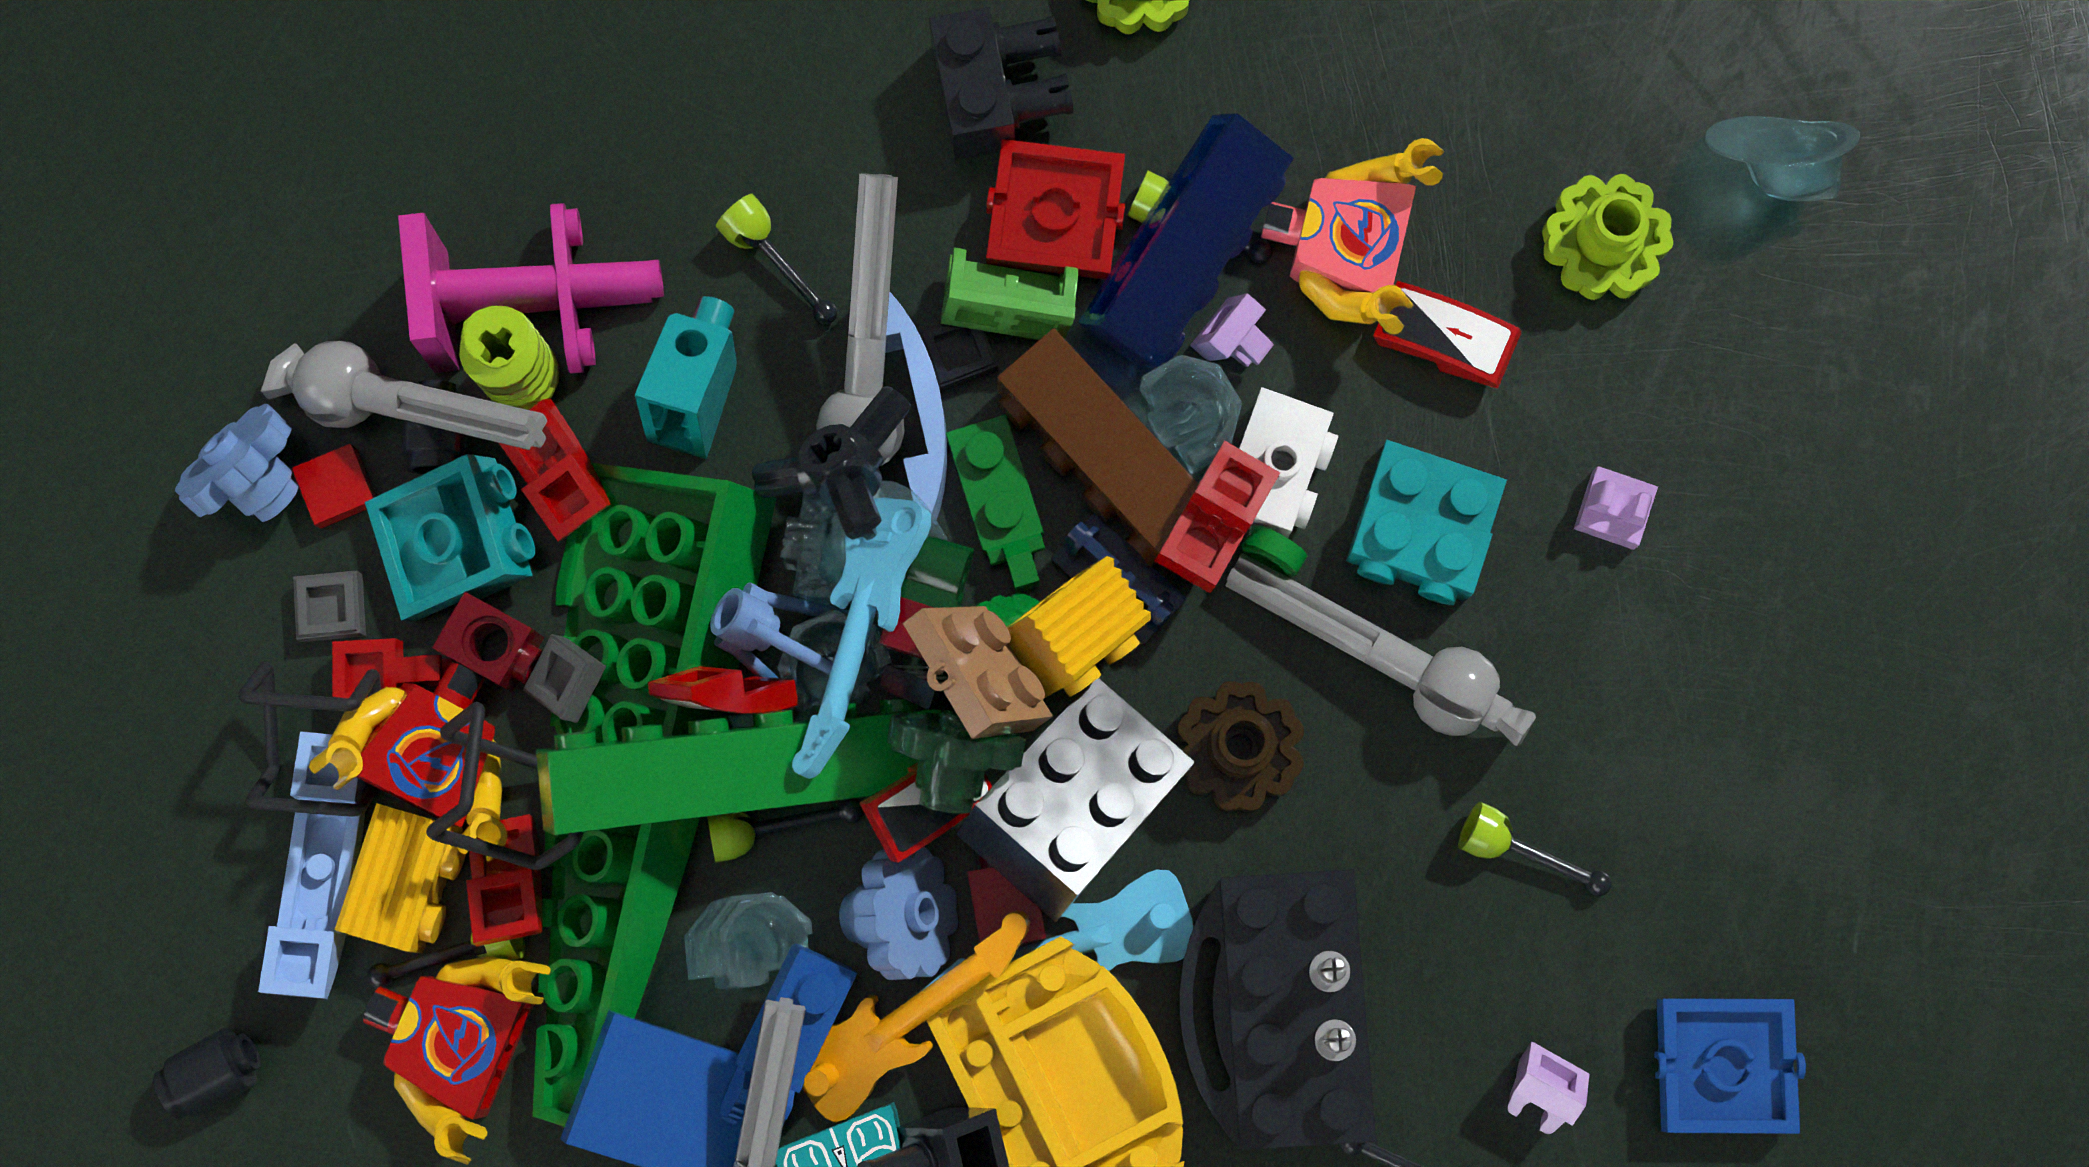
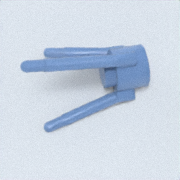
(747, 622)

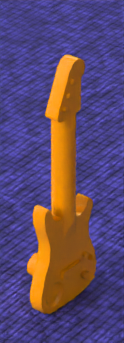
(868, 1047)

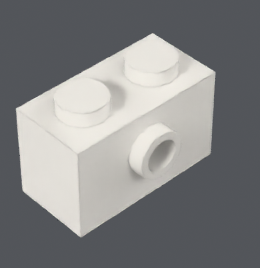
(1293, 441)

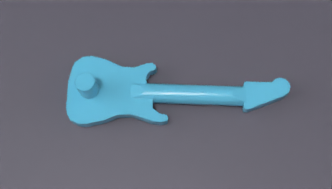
(873, 584)
(1139, 924)

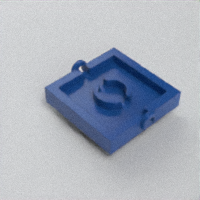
(1728, 1066)

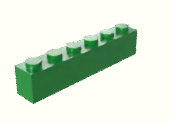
(710, 769)

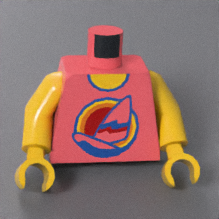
(1355, 235)

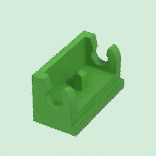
(1007, 298)

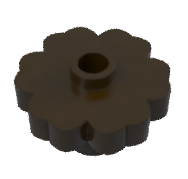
(1266, 726)

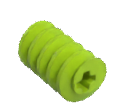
(508, 357)

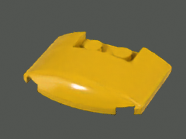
(1063, 1064)

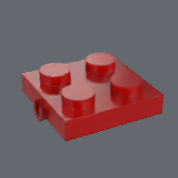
(1055, 209)

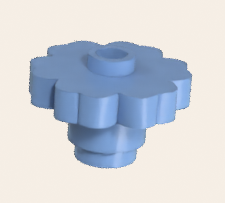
(242, 468)
(902, 915)

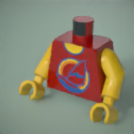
(399, 749)
(455, 1042)

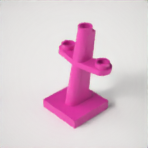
(444, 297)

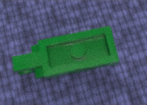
(999, 497)

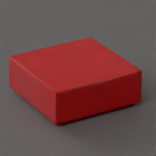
(334, 485)

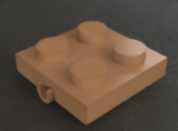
(984, 675)

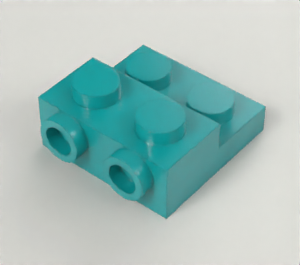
(1426, 523)
(450, 536)

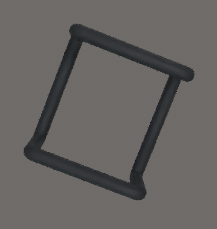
(269, 699)
(474, 745)

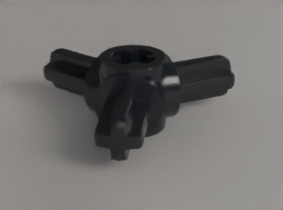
(840, 465)

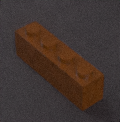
(1098, 441)

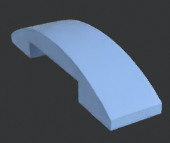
(927, 471)
(322, 856)

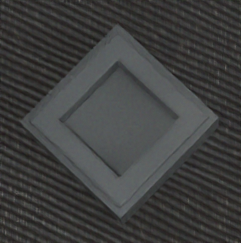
(329, 606)
(564, 678)

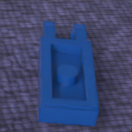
(813, 983)

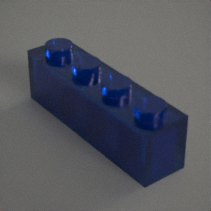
(1187, 241)

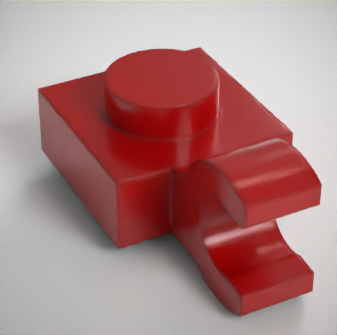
(356, 657)

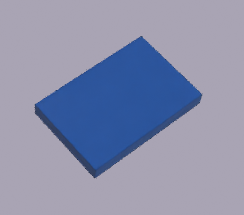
(654, 1098)

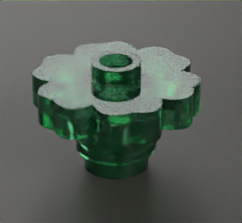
(949, 759)

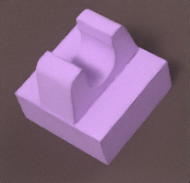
(1233, 333)
(1615, 507)
(1551, 1085)

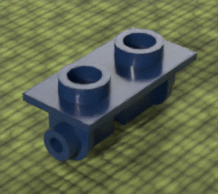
(1095, 540)

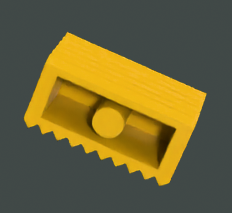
(1079, 626)
(399, 882)

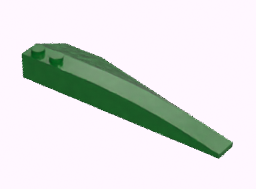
(641, 604)

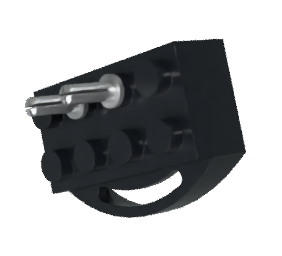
(1285, 1010)

